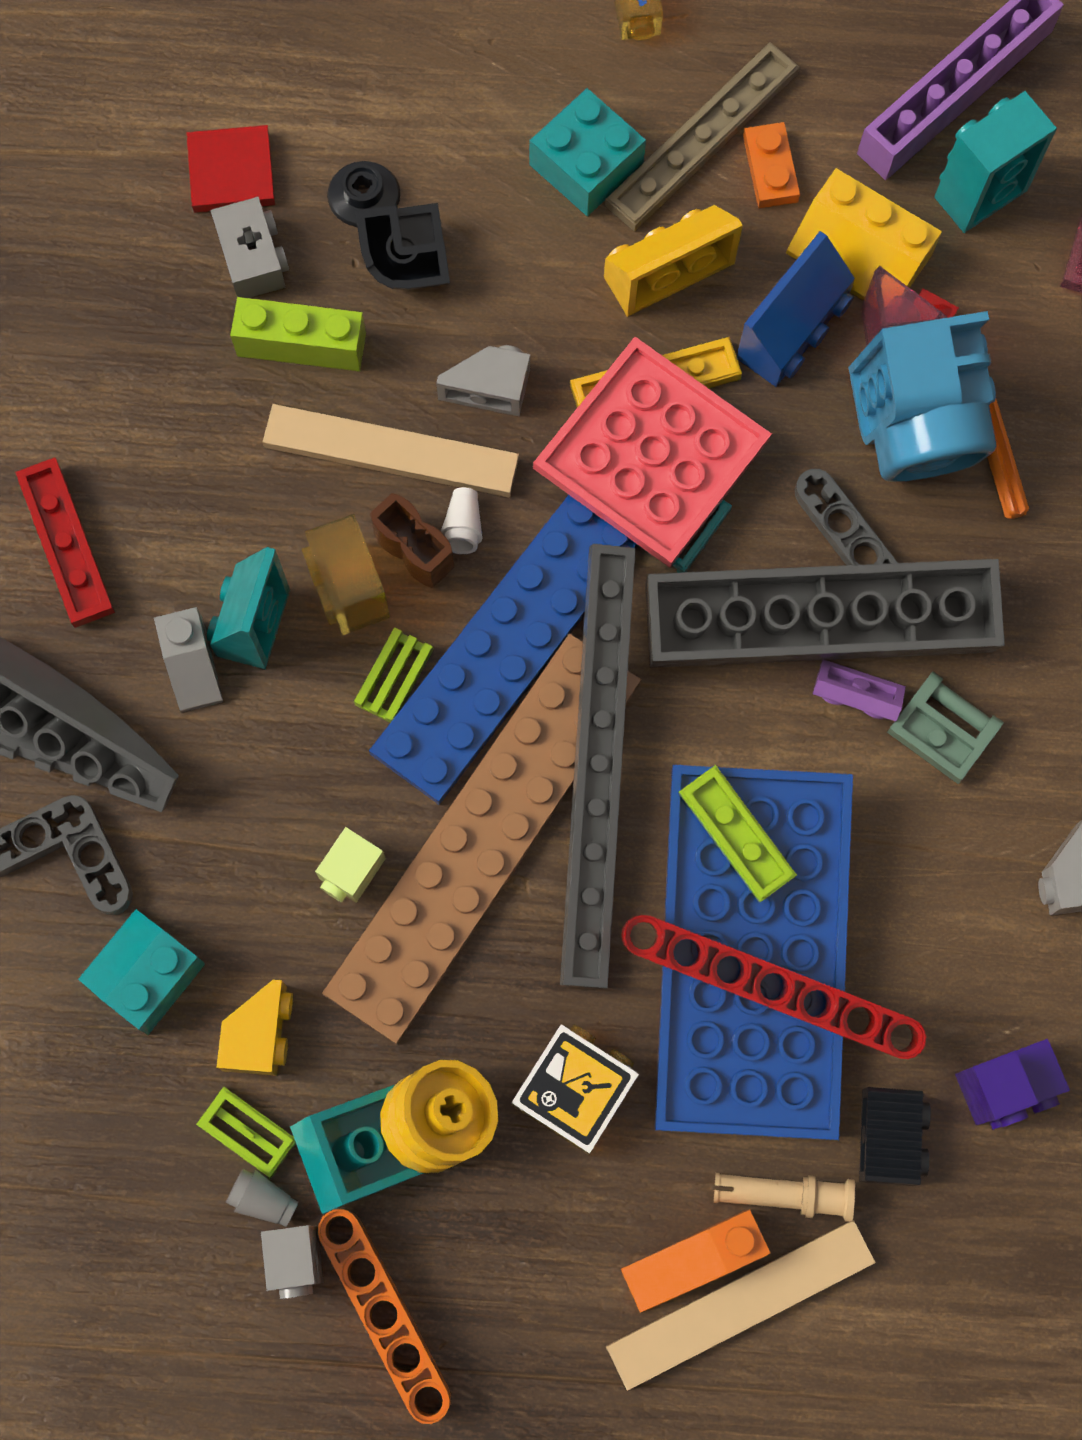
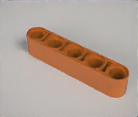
(384, 1339)

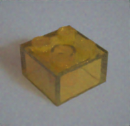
(350, 582)

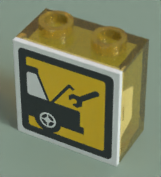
(575, 1087)

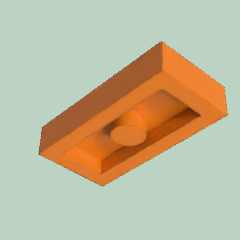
(771, 165)

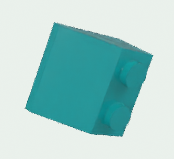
(141, 972)

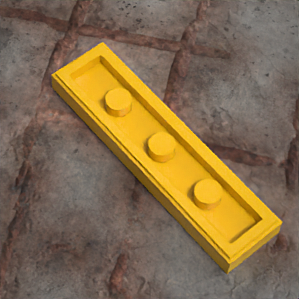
(708, 363)

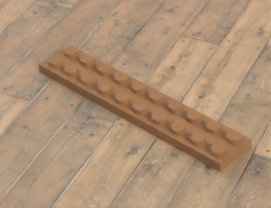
(468, 855)

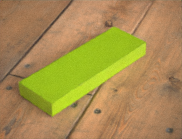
(737, 833)

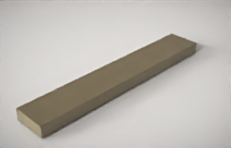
(701, 136)

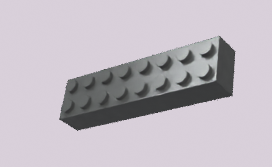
(824, 613)

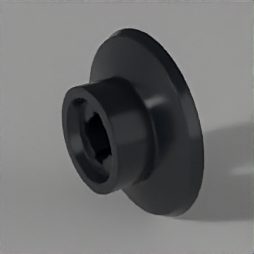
(345, 198)

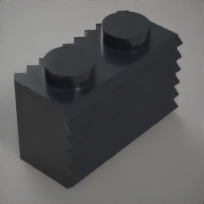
(893, 1136)

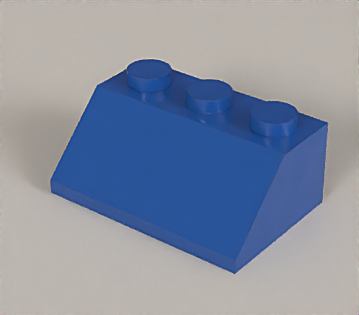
(796, 312)

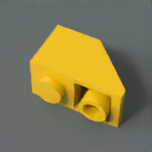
(253, 1032)

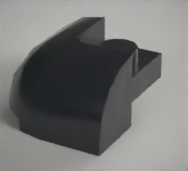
(403, 246)

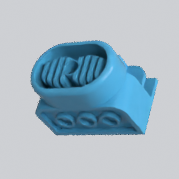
(926, 397)

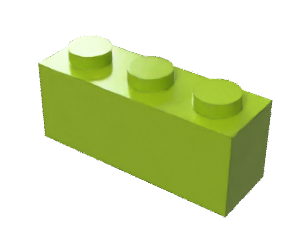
(298, 334)

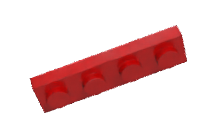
(65, 542)

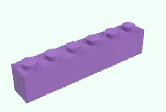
(956, 83)

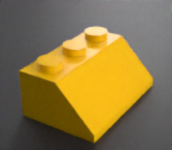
(866, 232)
(672, 258)

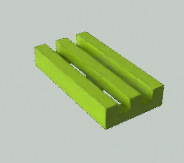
(410, 643)
(215, 1108)

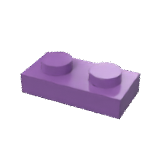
(859, 690)

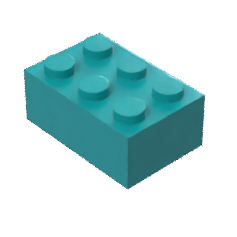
(994, 160)

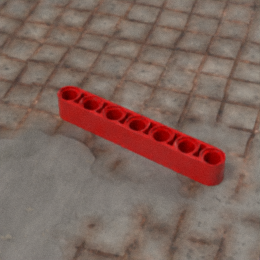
(795, 988)

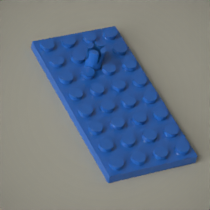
(725, 1057)

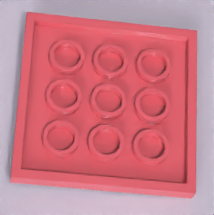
(652, 451)

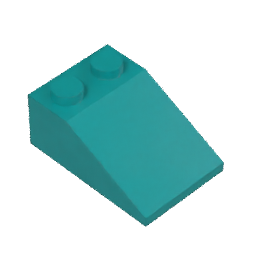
(250, 610)
(347, 1152)

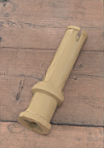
(809, 1195)

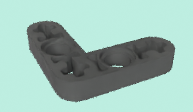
(74, 840)

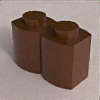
(405, 536)

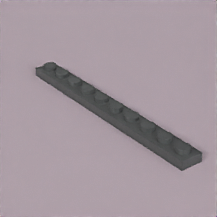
(597, 767)

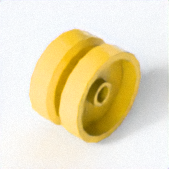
(439, 1116)

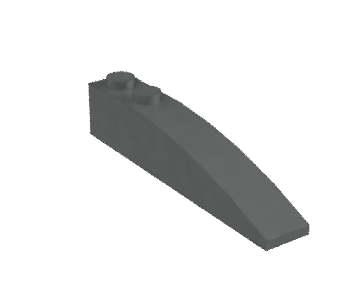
(71, 731)

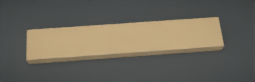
(391, 450)
(740, 1305)

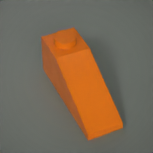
(695, 1261)

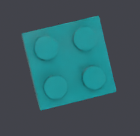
(586, 151)

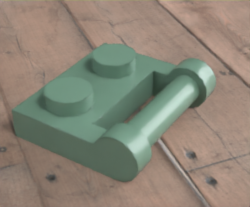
(937, 737)

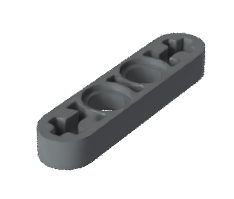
(843, 543)

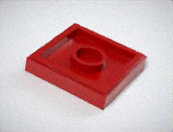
(230, 167)

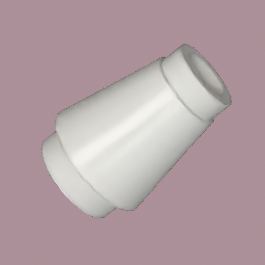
(463, 521)

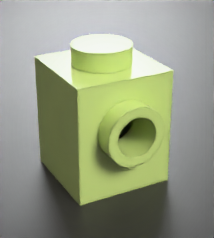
(349, 866)

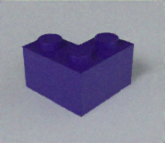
(1011, 1083)

